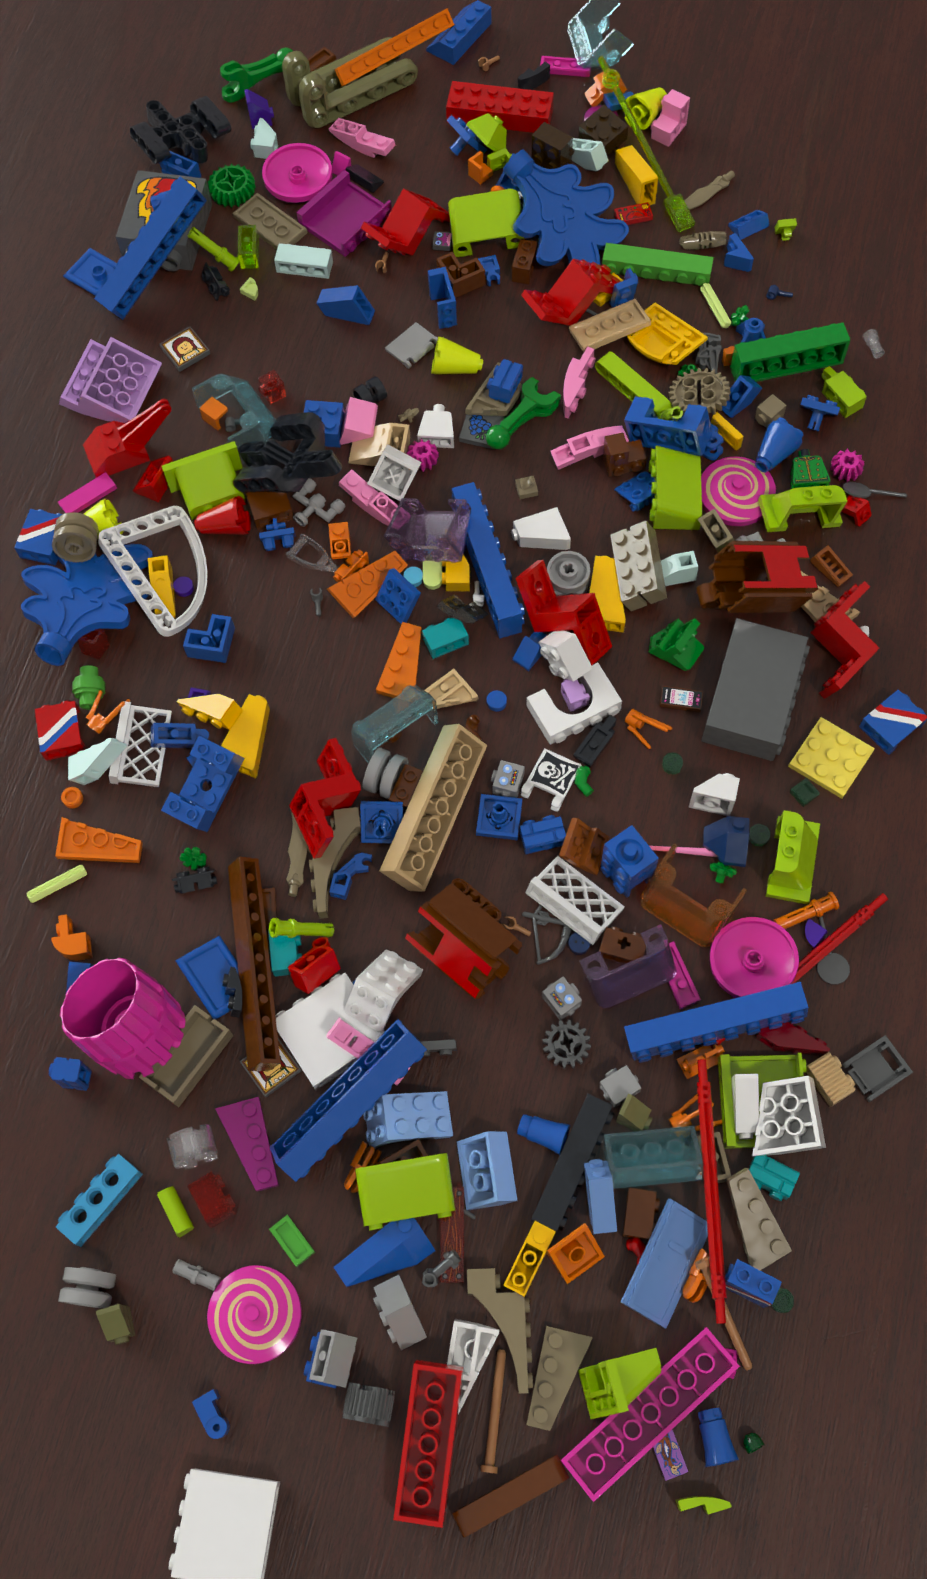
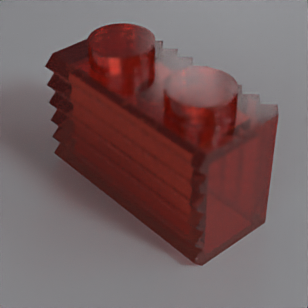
(211, 1199)

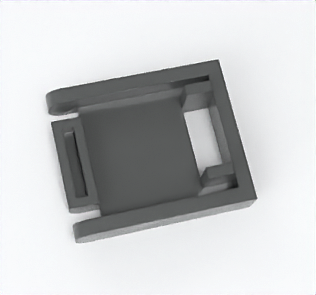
(873, 1072)

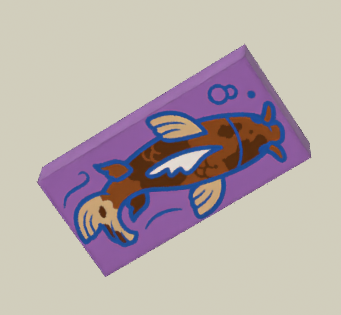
(670, 1457)

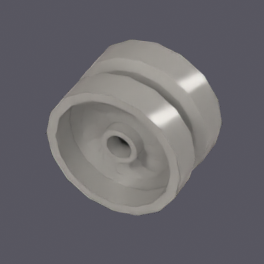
(569, 573)
(383, 772)
(87, 1286)

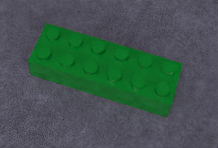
(791, 353)

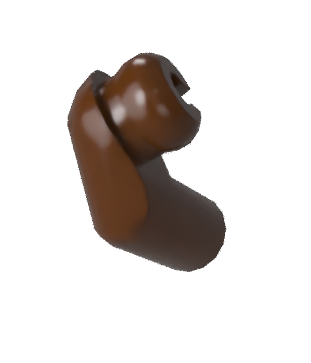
(472, 725)

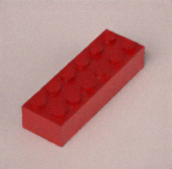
(516, 107)
(428, 1443)

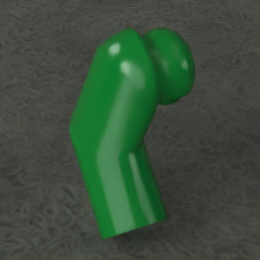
(581, 780)

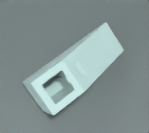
(680, 568)
(93, 762)

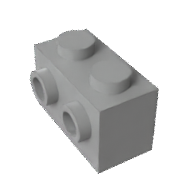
(333, 1358)

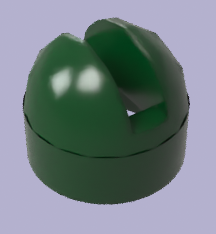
(752, 1442)

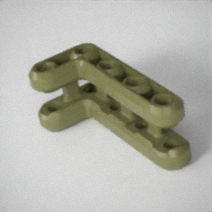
(325, 98)

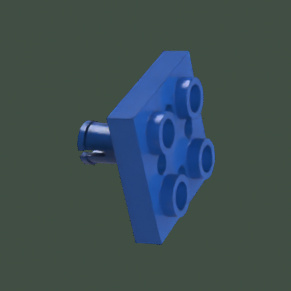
(466, 136)
(819, 409)
(402, 595)
(500, 809)
(381, 830)

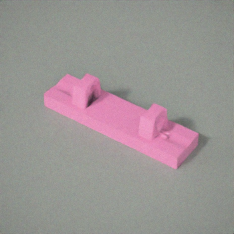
(342, 1034)

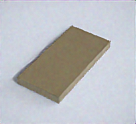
(271, 222)

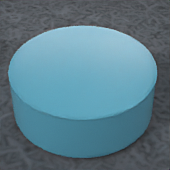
(414, 575)

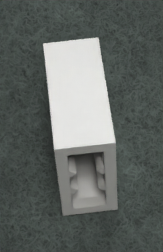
(542, 531)
(745, 1104)

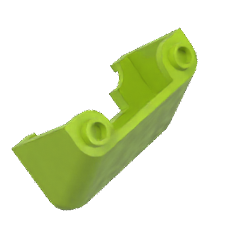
(405, 1190)

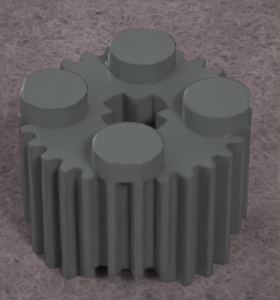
(368, 1404)

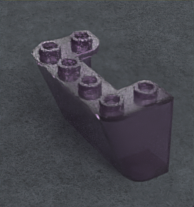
(429, 534)
(634, 977)

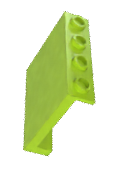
(768, 1070)

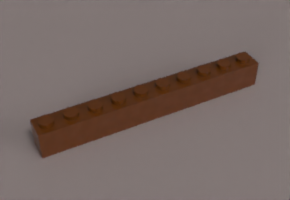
(253, 965)

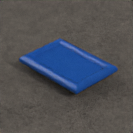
(90, 271)
(205, 973)

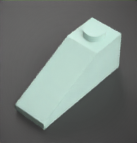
(589, 154)

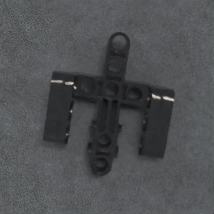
(179, 132)
(280, 470)

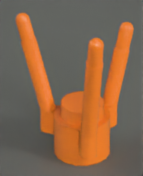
(637, 720)
(99, 722)
(683, 1120)

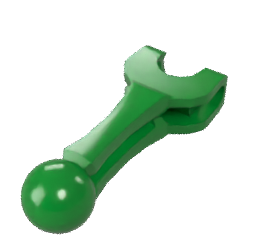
(247, 75)
(530, 406)

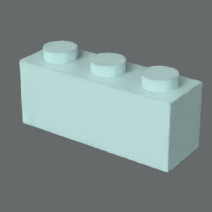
(303, 261)

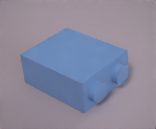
(600, 1196)

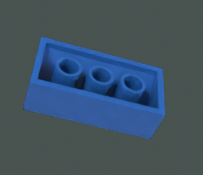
(466, 30)

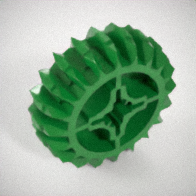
(231, 185)

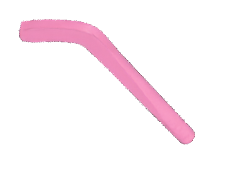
(686, 850)

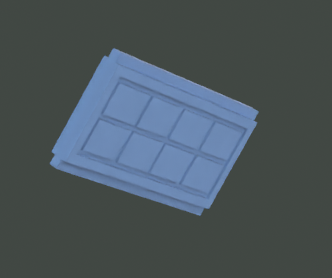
(666, 1263)

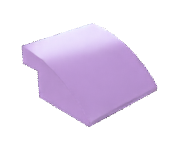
(110, 381)

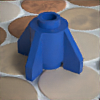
(751, 329)

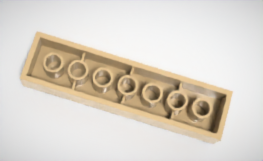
(433, 808)

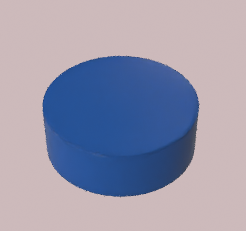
(496, 700)

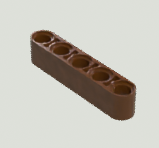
(510, 1495)

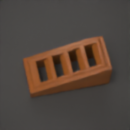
(831, 557)

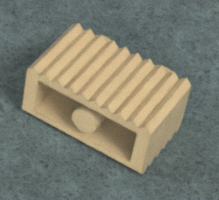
(830, 1079)

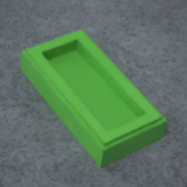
(292, 1240)

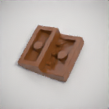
(583, 846)

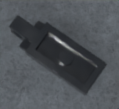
(595, 742)

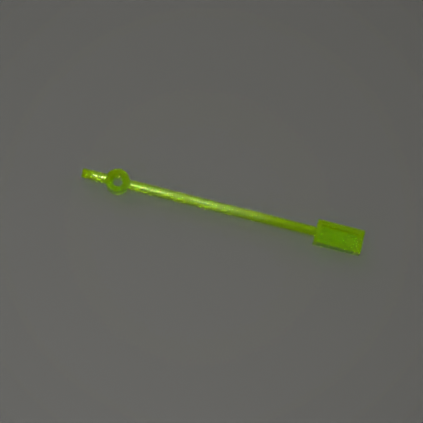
(674, 203)

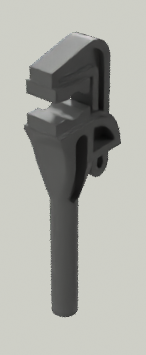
(710, 354)

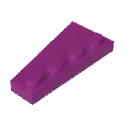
(249, 1136)

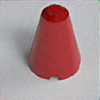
(225, 518)

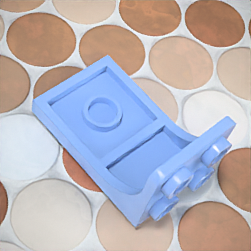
(408, 1118)

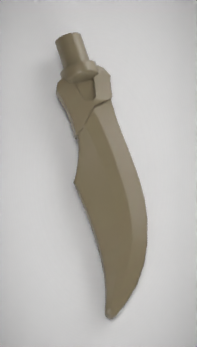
(703, 194)
(297, 853)

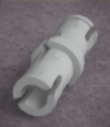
(196, 1275)

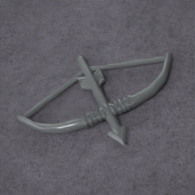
(544, 918)

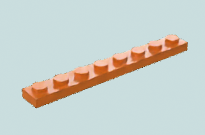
(394, 47)

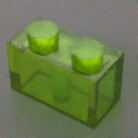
(248, 246)

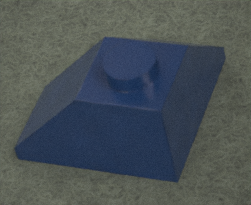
(728, 840)

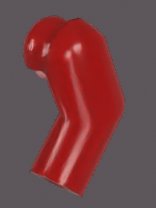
(636, 1246)

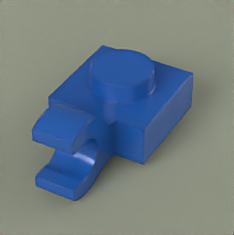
(612, 102)

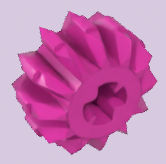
(425, 453)
(847, 465)

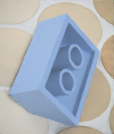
(486, 1170)

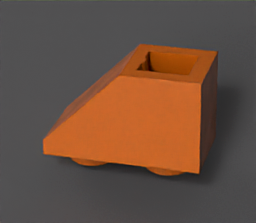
(340, 540)

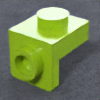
(498, 159)

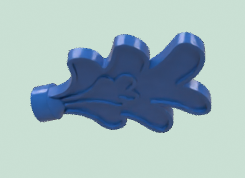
(563, 211)
(78, 600)

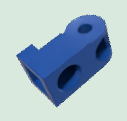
(210, 1416)

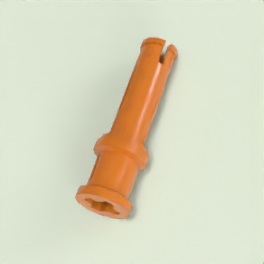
(815, 908)

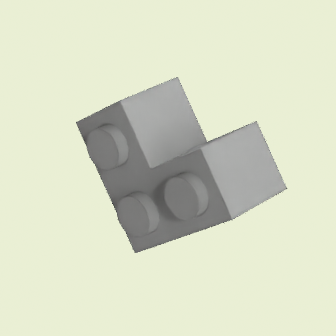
(398, 1313)

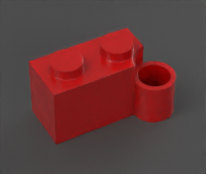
(314, 966)

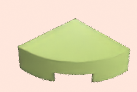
(250, 289)

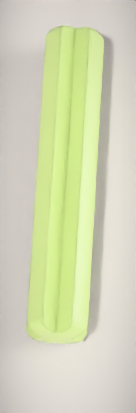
(715, 305)
(56, 883)

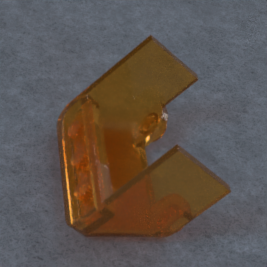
(682, 911)

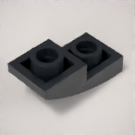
(532, 79)
(234, 989)

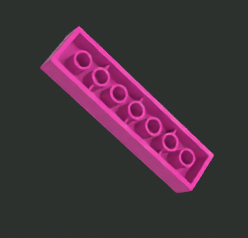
(664, 1403)

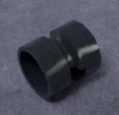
(372, 391)

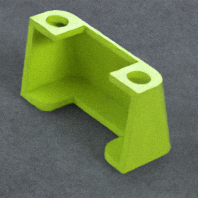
(484, 218)
(675, 489)

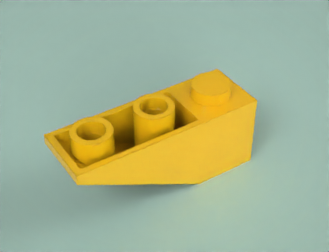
(456, 575)
(162, 582)
(213, 708)
(529, 1258)

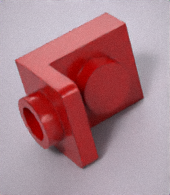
(857, 508)

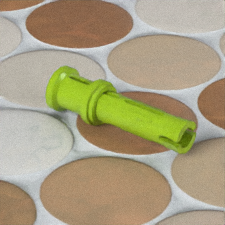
(220, 253)
(671, 414)
(293, 928)

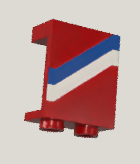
(59, 730)

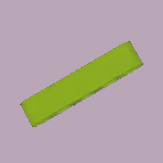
(630, 382)

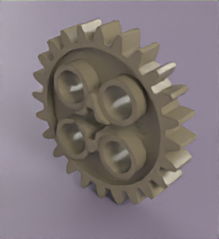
(714, 390)

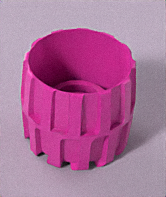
(122, 1018)

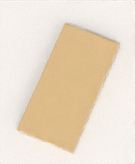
(610, 325)

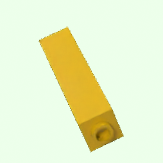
(637, 175)
(606, 589)
(248, 734)

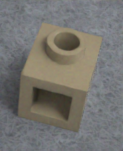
(770, 410)

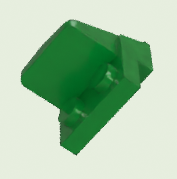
(677, 644)

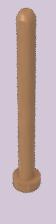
(704, 1265)
(494, 1414)

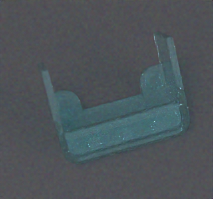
(586, 35)
(256, 420)
(392, 719)

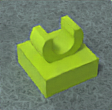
(785, 228)

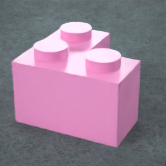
(671, 119)

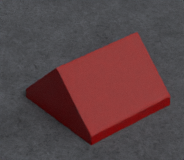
(153, 481)

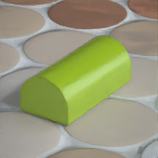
(175, 1211)

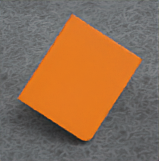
(477, 169)
(212, 411)

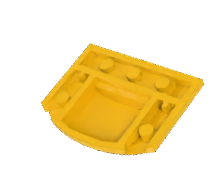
(667, 338)

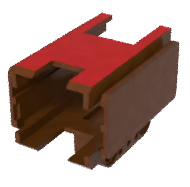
(741, 577)
(465, 937)

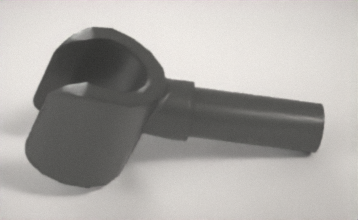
(231, 424)
(317, 598)

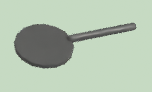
(862, 491)
(833, 967)

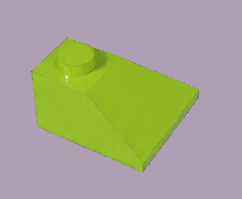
(489, 131)

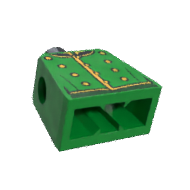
(808, 471)

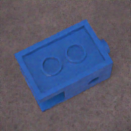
(628, 860)

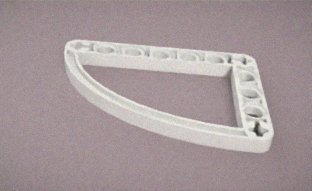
(117, 544)

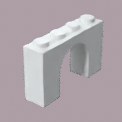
(558, 725)

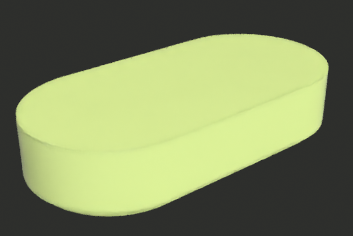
(432, 574)

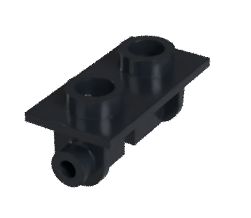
(214, 282)
(186, 882)

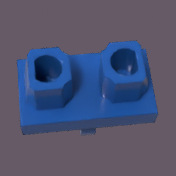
(269, 537)

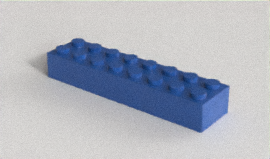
(150, 248)
(490, 565)
(717, 1021)
(347, 1100)

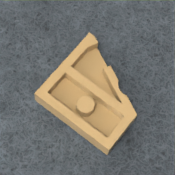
(451, 690)

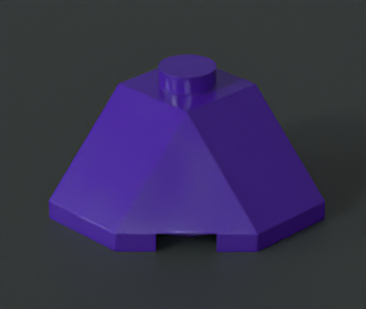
(258, 108)

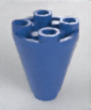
(778, 443)

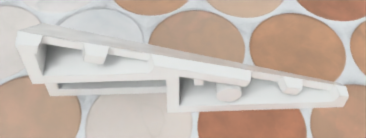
(469, 1349)

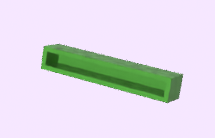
(658, 264)

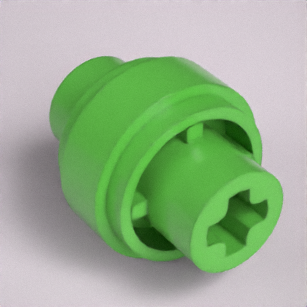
(87, 685)

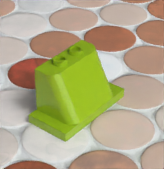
(205, 477)
(824, 500)
(794, 859)
(618, 1381)

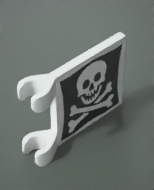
(552, 774)

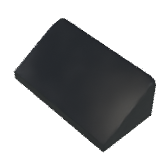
(364, 178)

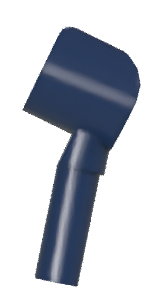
(774, 291)

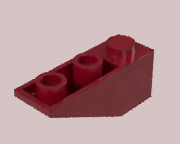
(792, 1040)

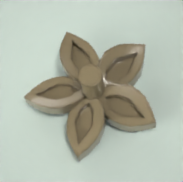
(408, 414)

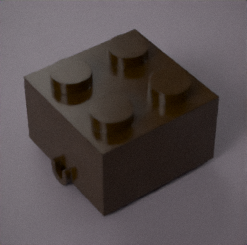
(604, 127)
(551, 147)

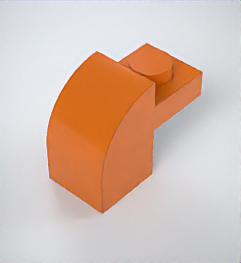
(597, 90)
(71, 945)

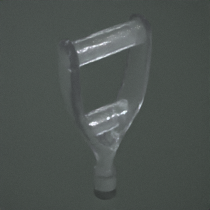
(320, 565)

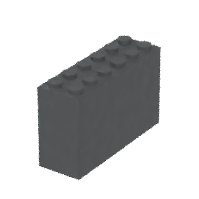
(756, 690)

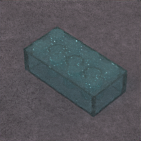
(653, 1157)

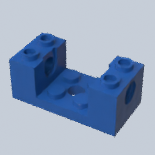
(685, 436)
(193, 803)

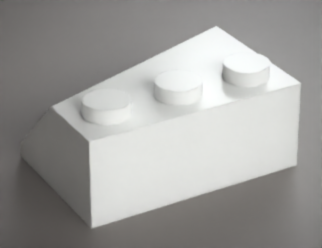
(788, 1118)

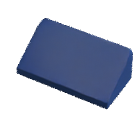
(749, 224)

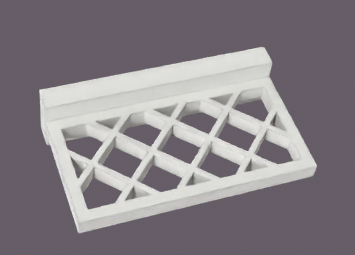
(123, 735)
(565, 908)

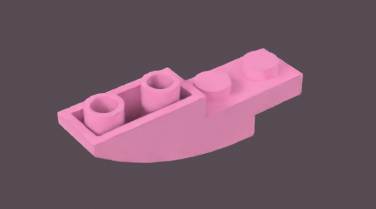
(360, 139)
(575, 381)
(584, 446)
(367, 498)

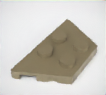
(484, 405)

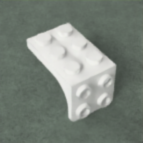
(380, 989)

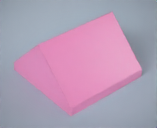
(358, 421)

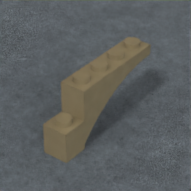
(345, 826)
(509, 1314)

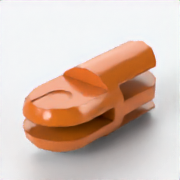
(363, 1163)
(696, 1283)

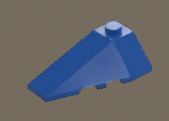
(389, 1250)

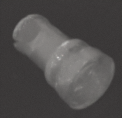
(872, 340)

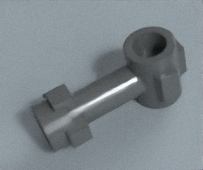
(431, 1275)

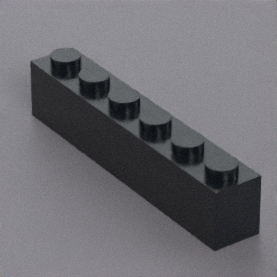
(570, 1165)

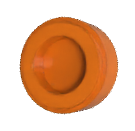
(72, 797)

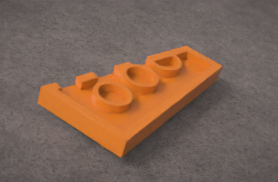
(363, 586)
(402, 662)
(84, 842)

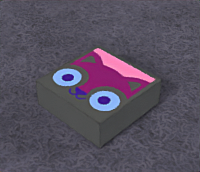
(442, 241)

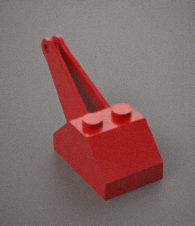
(122, 445)

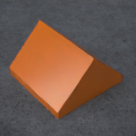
(575, 1253)

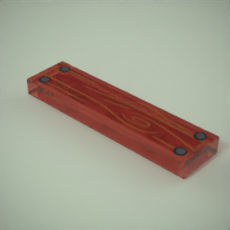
(453, 1238)

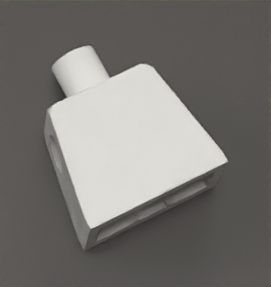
(437, 427)

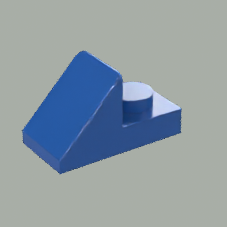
(738, 255)
(529, 650)

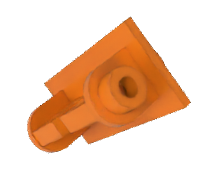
(357, 562)
(689, 1061)

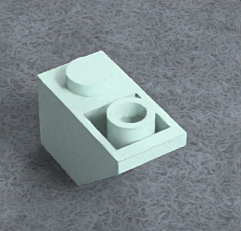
(264, 140)

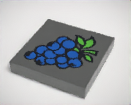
(476, 427)

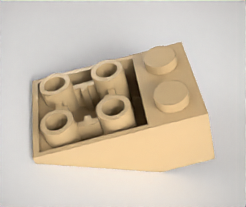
(370, 449)

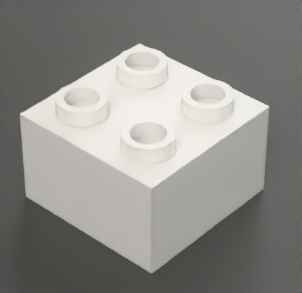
(394, 472)
(565, 655)

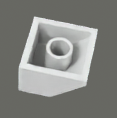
(716, 794)

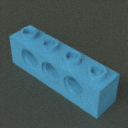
(96, 1214)

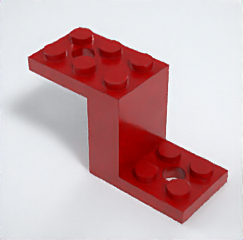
(406, 223)
(571, 292)
(563, 612)
(843, 639)
(322, 797)

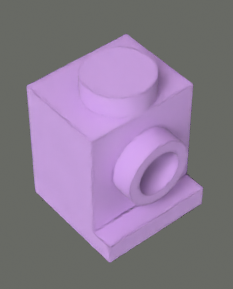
(574, 695)

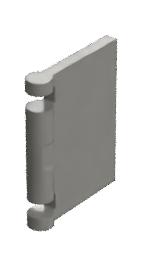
(411, 345)

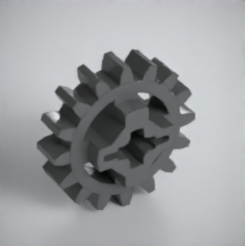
(558, 1047)

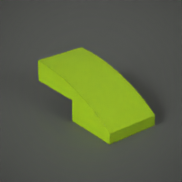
(709, 1504)

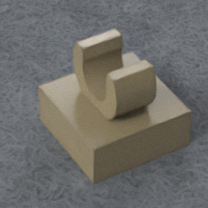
(526, 487)

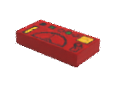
(634, 213)

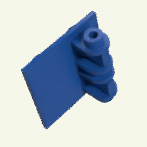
(637, 490)

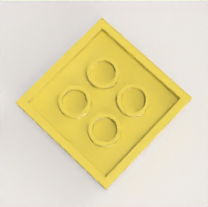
(831, 757)

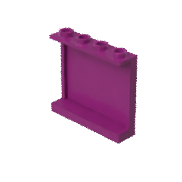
(339, 212)

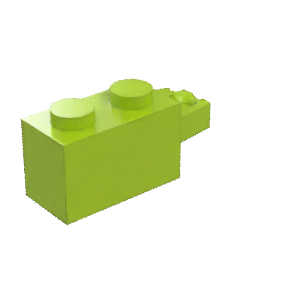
(843, 391)

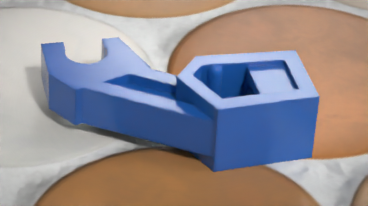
(346, 872)

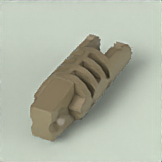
(703, 240)

